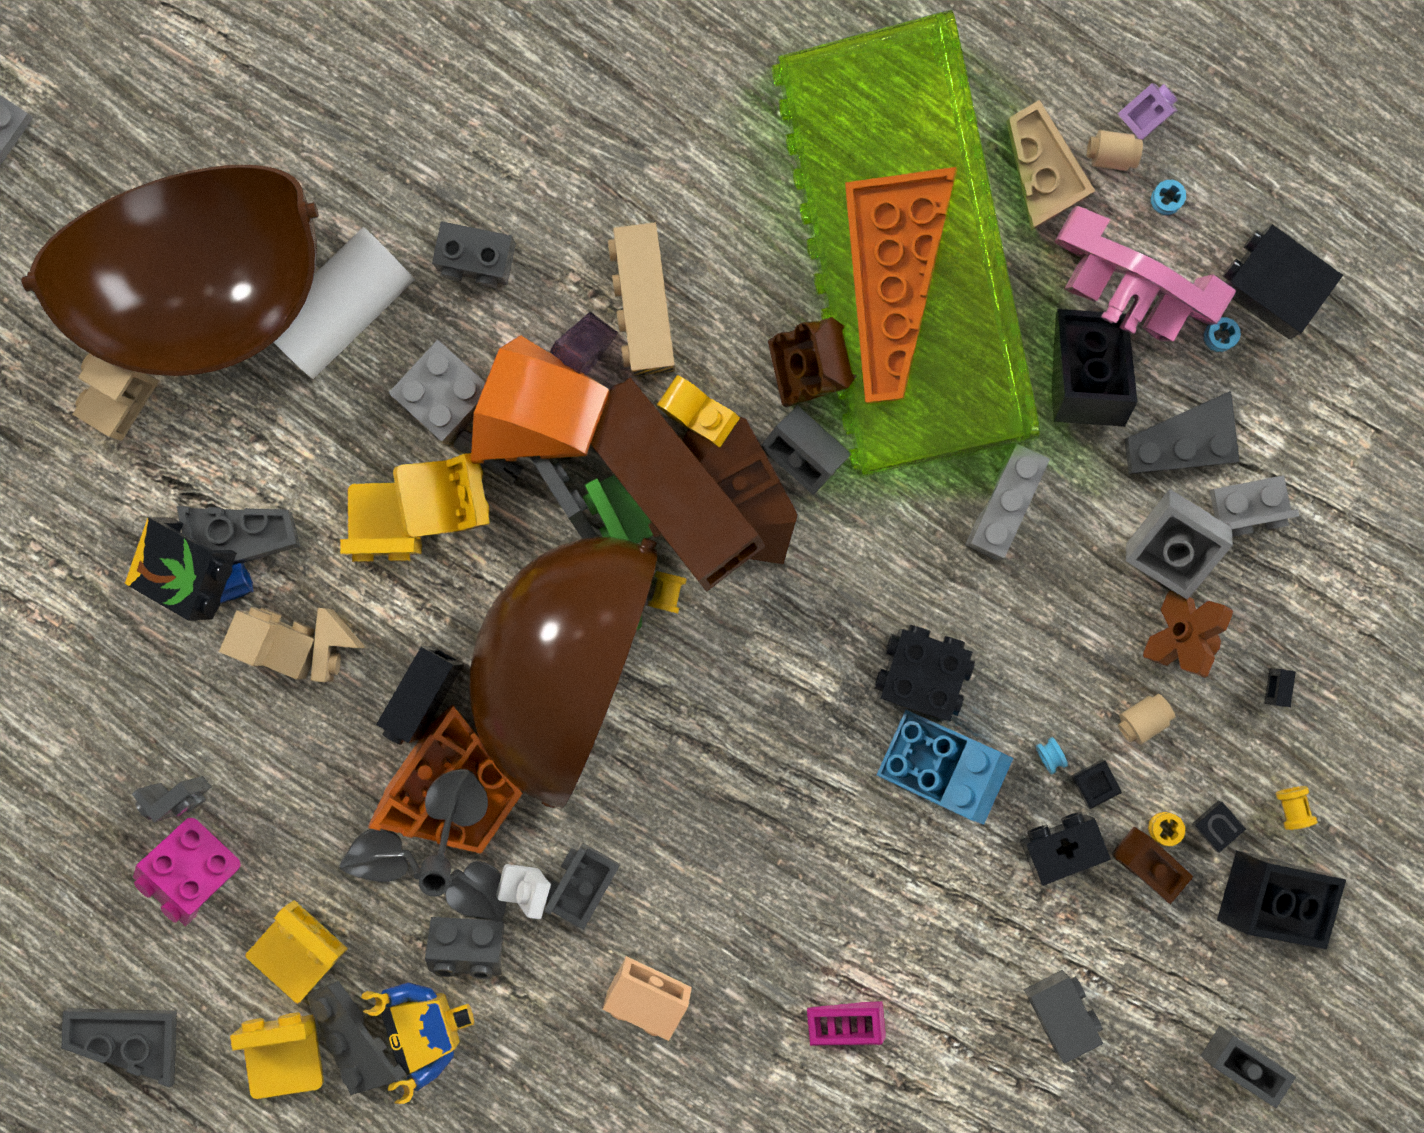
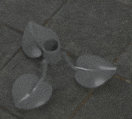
(452, 798)

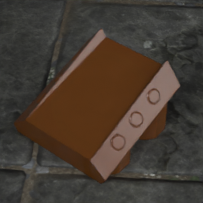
(810, 361)

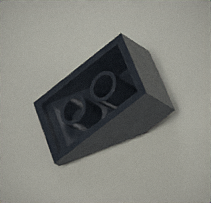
(1092, 370)
(1280, 900)

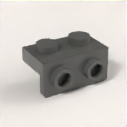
(159, 804)
(581, 886)
(464, 947)

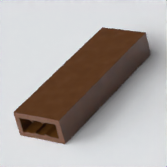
(672, 487)

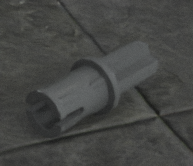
(497, 466)

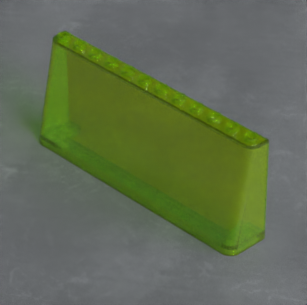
(894, 108)

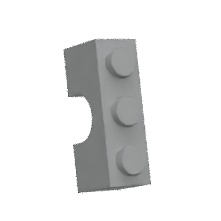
(1008, 503)

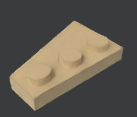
(1045, 166)

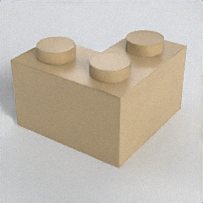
(113, 396)
(263, 640)

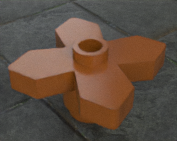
(1190, 634)

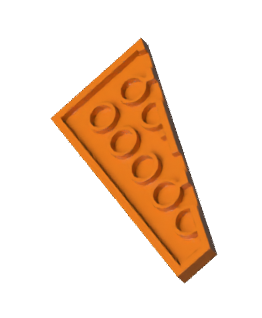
(894, 251)

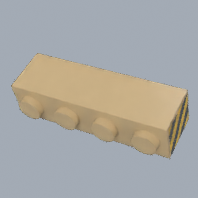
(643, 299)

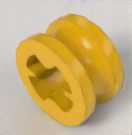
(1155, 829)

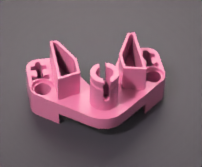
(1142, 280)

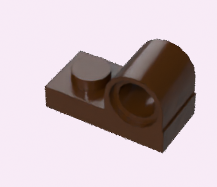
(1152, 864)

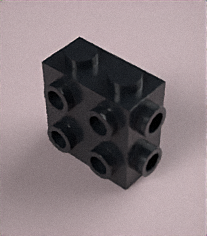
(925, 672)

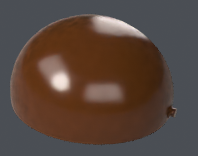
(182, 270)
(555, 658)

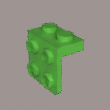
(617, 509)

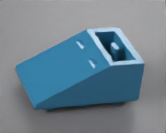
(945, 767)

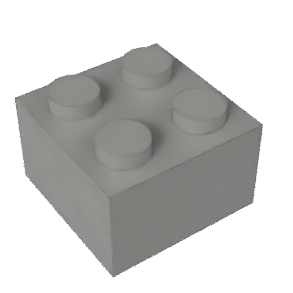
(440, 392)
(1179, 544)

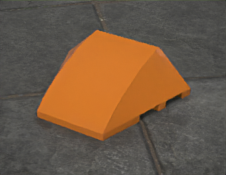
(535, 407)
(442, 748)

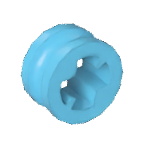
(1172, 207)
(1215, 345)
(1051, 755)

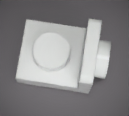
(526, 887)

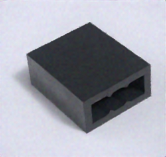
(1281, 281)
(419, 695)

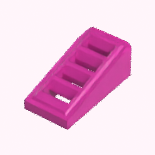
(860, 1010)

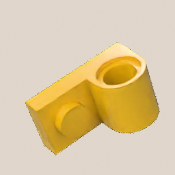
(697, 411)

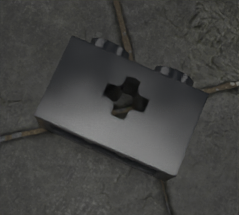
(1084, 852)

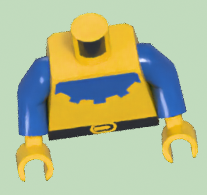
(419, 1031)

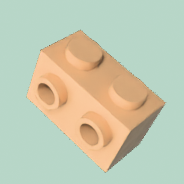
(647, 998)

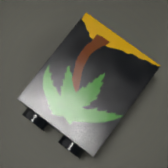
(179, 570)

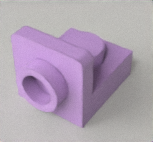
(1149, 110)

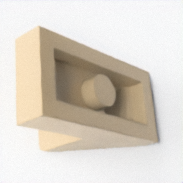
(330, 633)

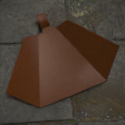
(751, 485)

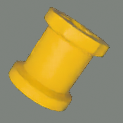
(667, 592)
(1296, 808)

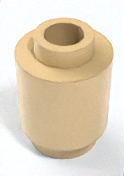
(1114, 150)
(1146, 719)

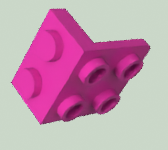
(185, 870)

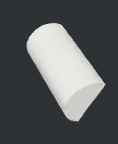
(343, 302)

